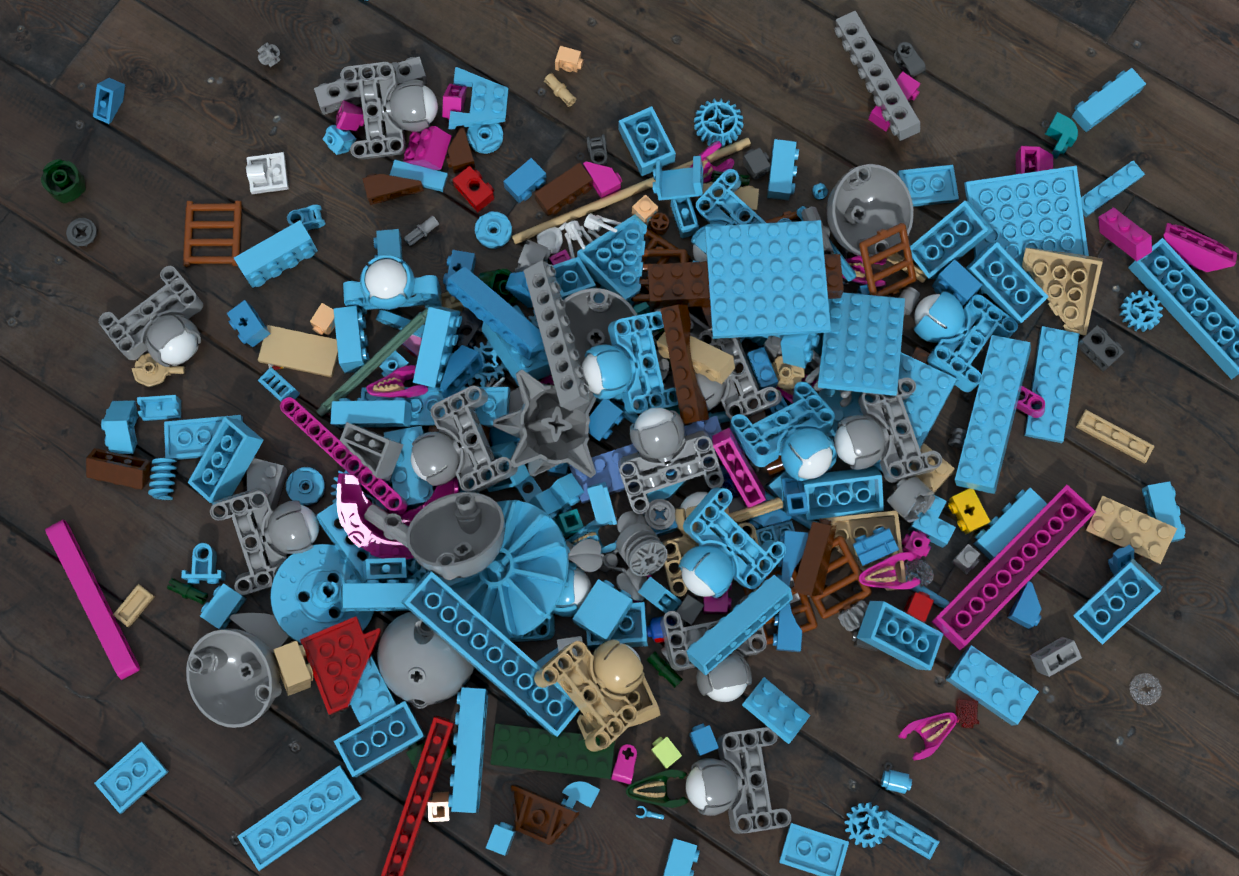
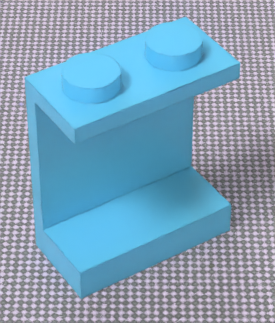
(679, 182)

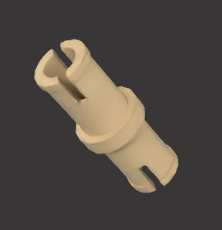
(560, 89)

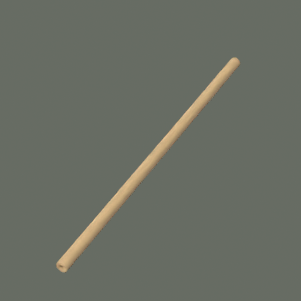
(620, 195)

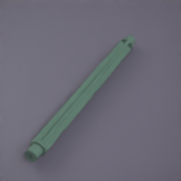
(374, 362)

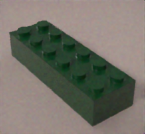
(545, 752)

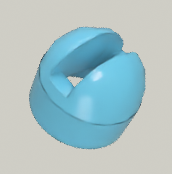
(824, 191)

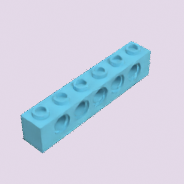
(349, 552)

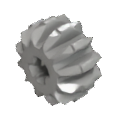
(853, 617)

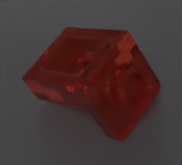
(967, 713)

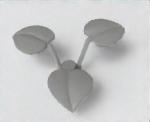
(589, 558)

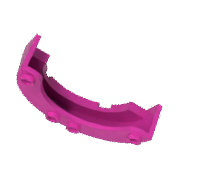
(353, 505)

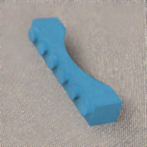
(788, 632)

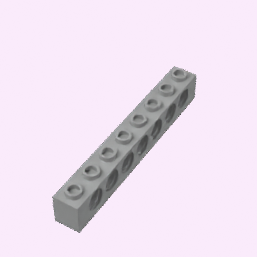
(852, 24)
(556, 335)

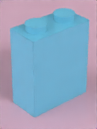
(603, 610)

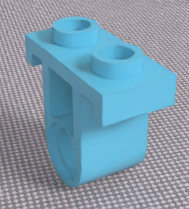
(204, 568)

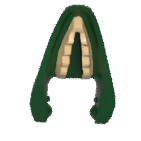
(654, 789)

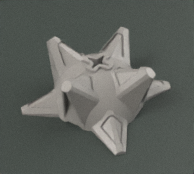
(547, 430)

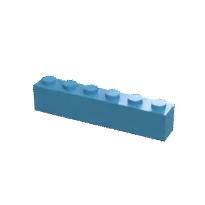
(495, 312)

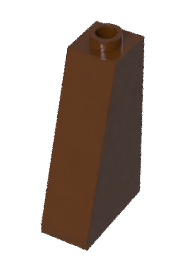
(815, 559)

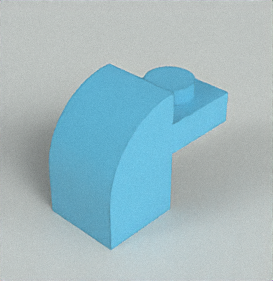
(580, 792)

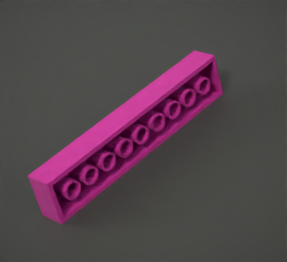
(1013, 567)

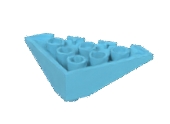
(616, 258)

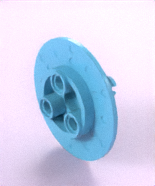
(308, 575)

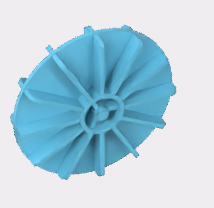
(525, 575)

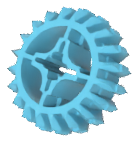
(731, 118)

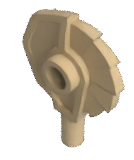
(151, 373)
(787, 374)

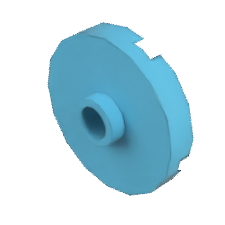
(487, 145)
(491, 221)
(304, 476)

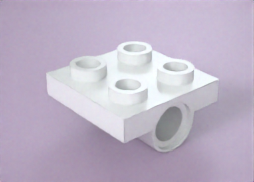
(267, 173)

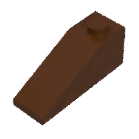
(387, 187)

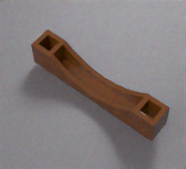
(677, 333)

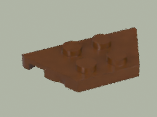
(540, 816)

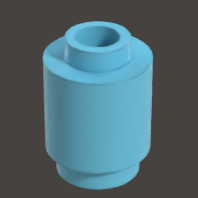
(896, 781)

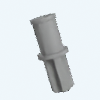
(421, 231)

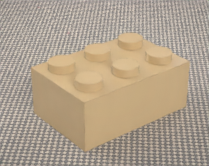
(293, 667)

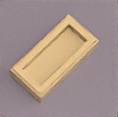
(133, 605)

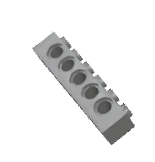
(331, 104)

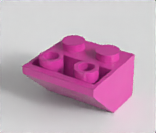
(427, 148)
(1033, 159)

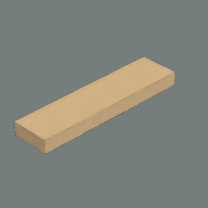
(1115, 436)

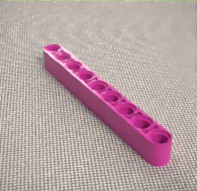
(335, 451)
(92, 599)

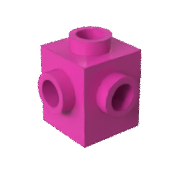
(909, 544)

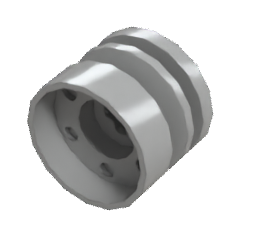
(641, 549)

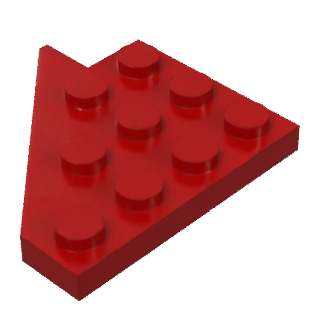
(339, 660)

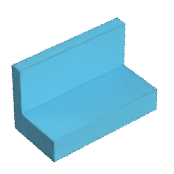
(601, 503)

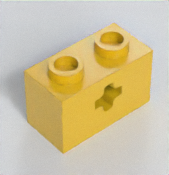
(968, 501)

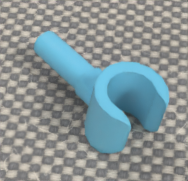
(650, 814)

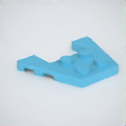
(487, 101)

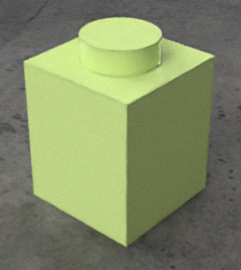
(665, 751)

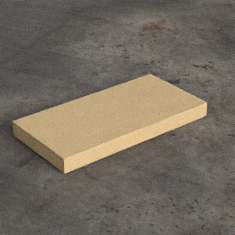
(299, 351)

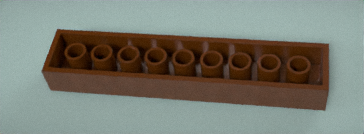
(689, 283)

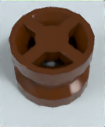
(659, 219)

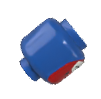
(654, 629)

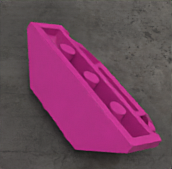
(1199, 249)

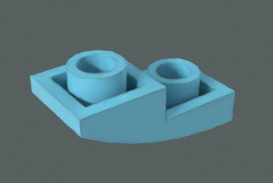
(773, 532)

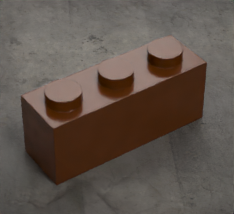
(564, 190)
(117, 468)

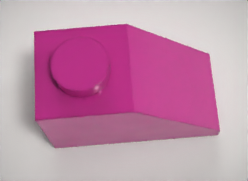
(454, 99)
(349, 117)
(604, 179)

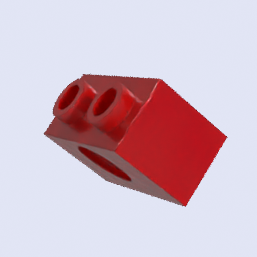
(479, 198)
(918, 606)

